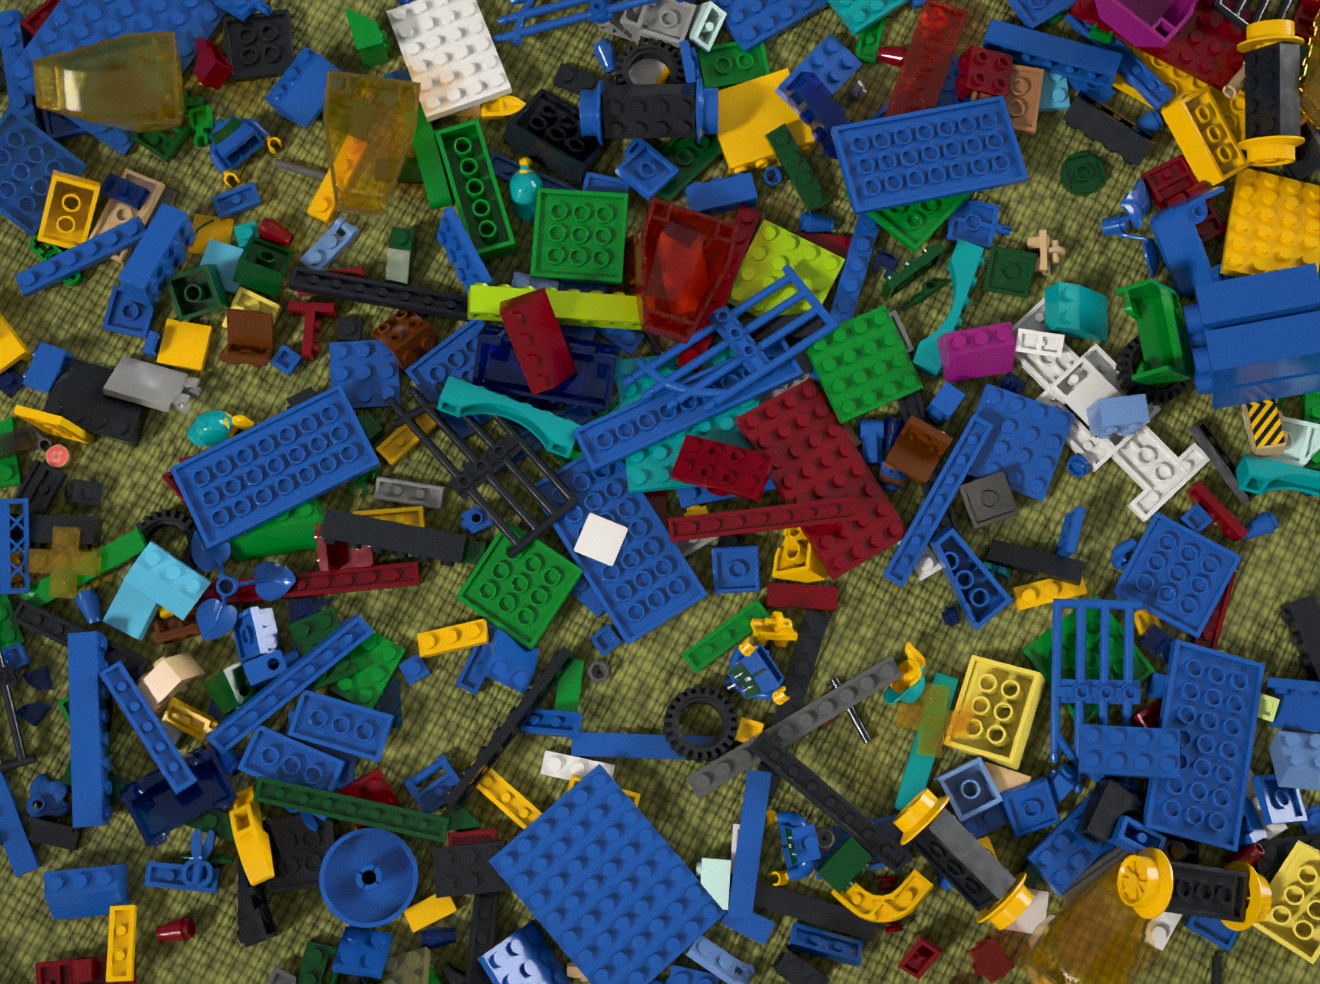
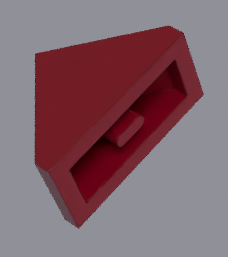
(919, 956)

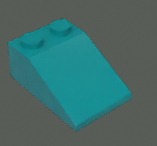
(1076, 312)

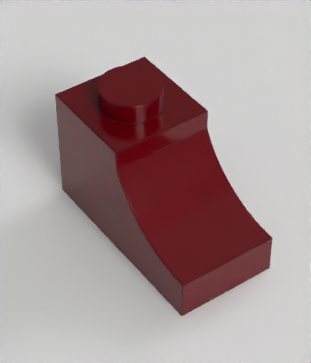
(211, 64)

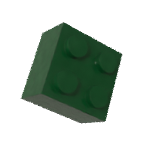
(197, 292)

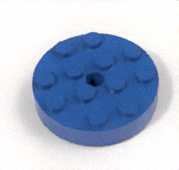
(371, 903)

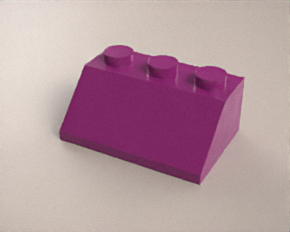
(977, 352)

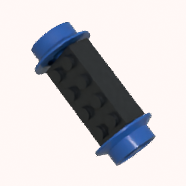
(649, 111)

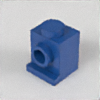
(475, 527)
(1061, 781)

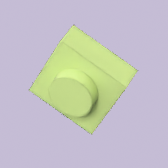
(1267, 707)

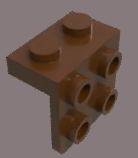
(406, 337)
(249, 338)
(918, 449)

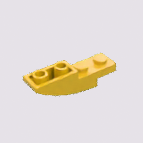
(250, 838)

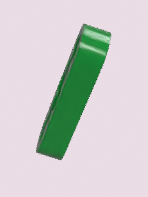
(54, 250)

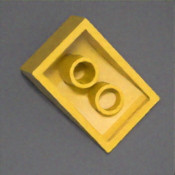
(68, 210)

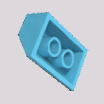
(166, 580)

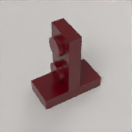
(313, 324)

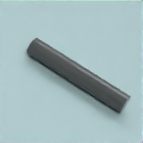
(300, 169)

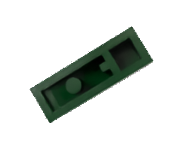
(401, 256)

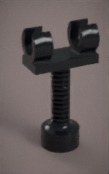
(1186, 851)

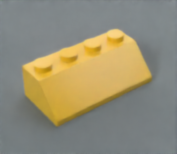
(1204, 138)

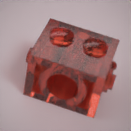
(990, 959)

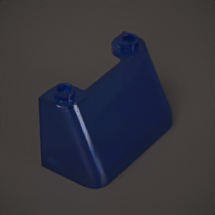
(160, 810)

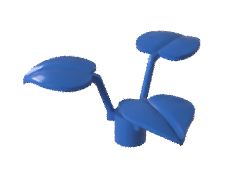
(1135, 204)
(216, 617)

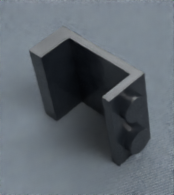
(797, 969)

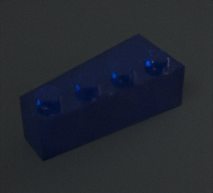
(816, 108)

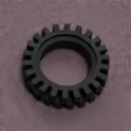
(650, 51)
(1126, 369)
(169, 518)
(700, 696)

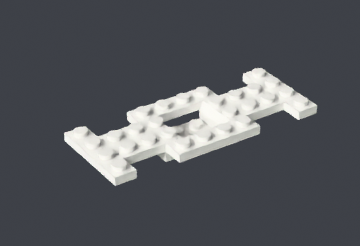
(1092, 378)

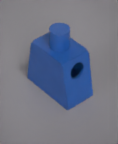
(261, 671)

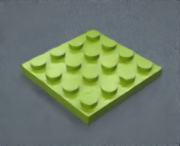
(764, 263)

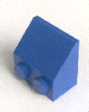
(509, 662)

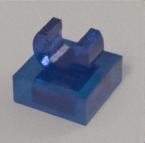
(885, 260)
(1012, 383)

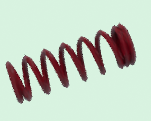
(899, 926)

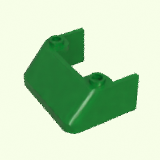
(1160, 332)

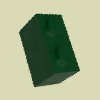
(844, 865)

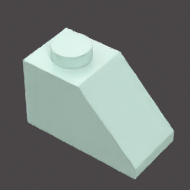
(706, 24)
(715, 878)

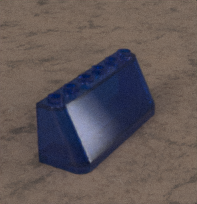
(589, 386)

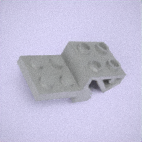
(659, 20)

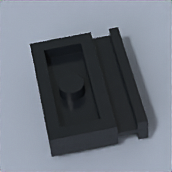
(41, 487)

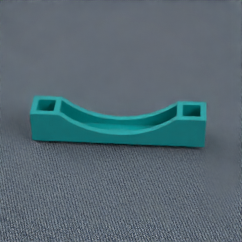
(962, 268)
(466, 399)
(1265, 475)

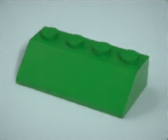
(282, 535)

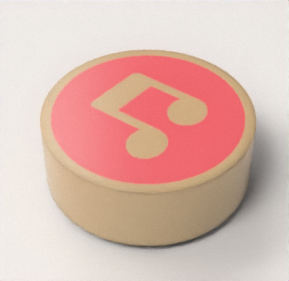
(58, 456)

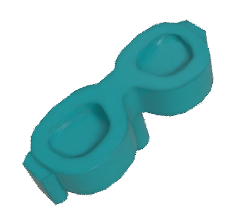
(997, 569)

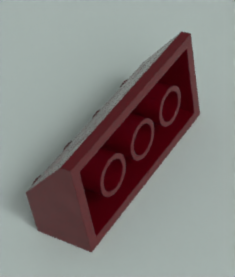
(537, 340)

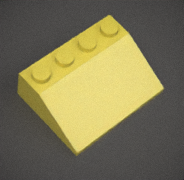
(1002, 710)
(1296, 903)

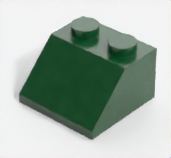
(263, 266)

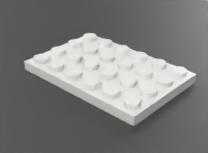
(449, 54)

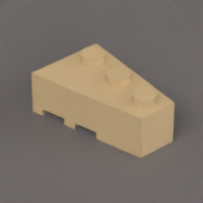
(167, 679)

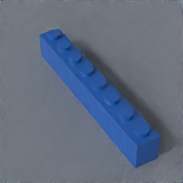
(89, 730)

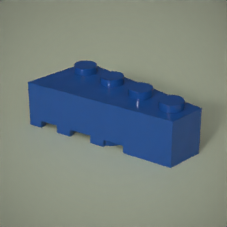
(969, 579)

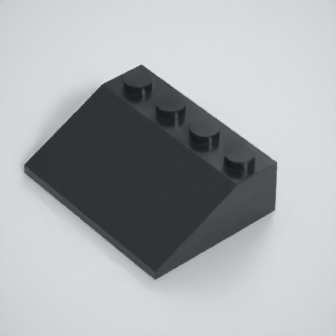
(552, 136)
(81, 400)

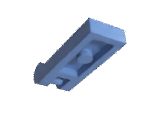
(330, 245)
(720, 962)

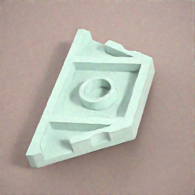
(1303, 442)

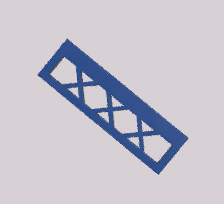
(5, 550)

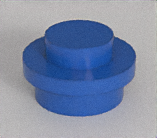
(1078, 466)

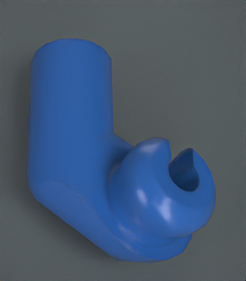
(1120, 552)

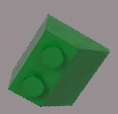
(369, 40)

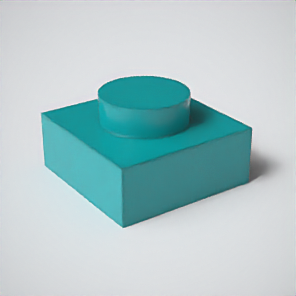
(244, 232)

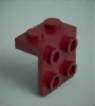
(983, 72)
(340, 556)

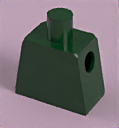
(230, 688)

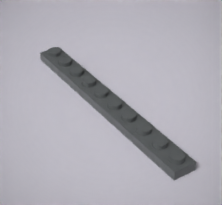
(797, 725)

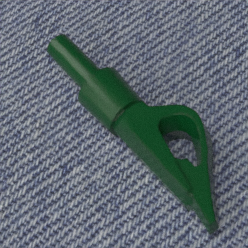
(919, 297)
(215, 859)

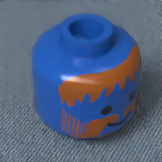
(891, 478)

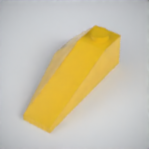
(797, 559)

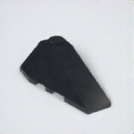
(254, 913)

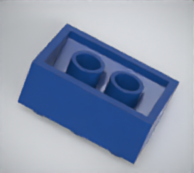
(302, 88)
(85, 891)

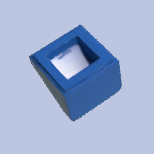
(1155, 685)

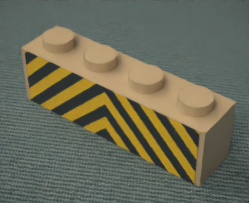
(1265, 428)

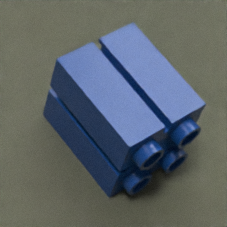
(1256, 336)

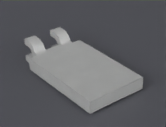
(151, 385)

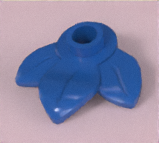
(51, 796)

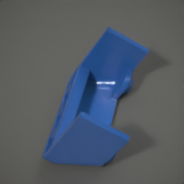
(1181, 244)

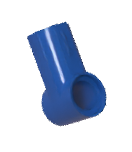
(871, 435)

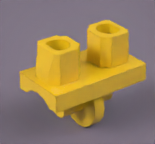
(773, 628)

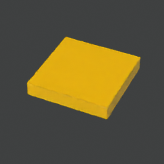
(184, 345)

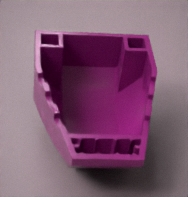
(1146, 21)

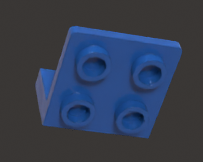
(1297, 705)

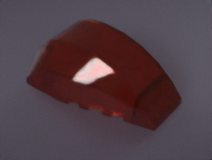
(679, 267)

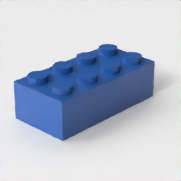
(157, 256)

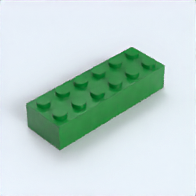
(476, 189)

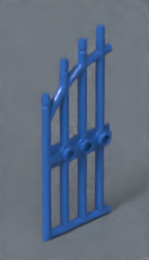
(599, 13)
(740, 342)
(1093, 691)

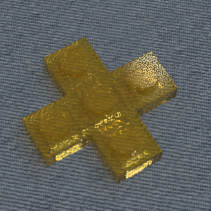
(64, 562)
(933, 720)

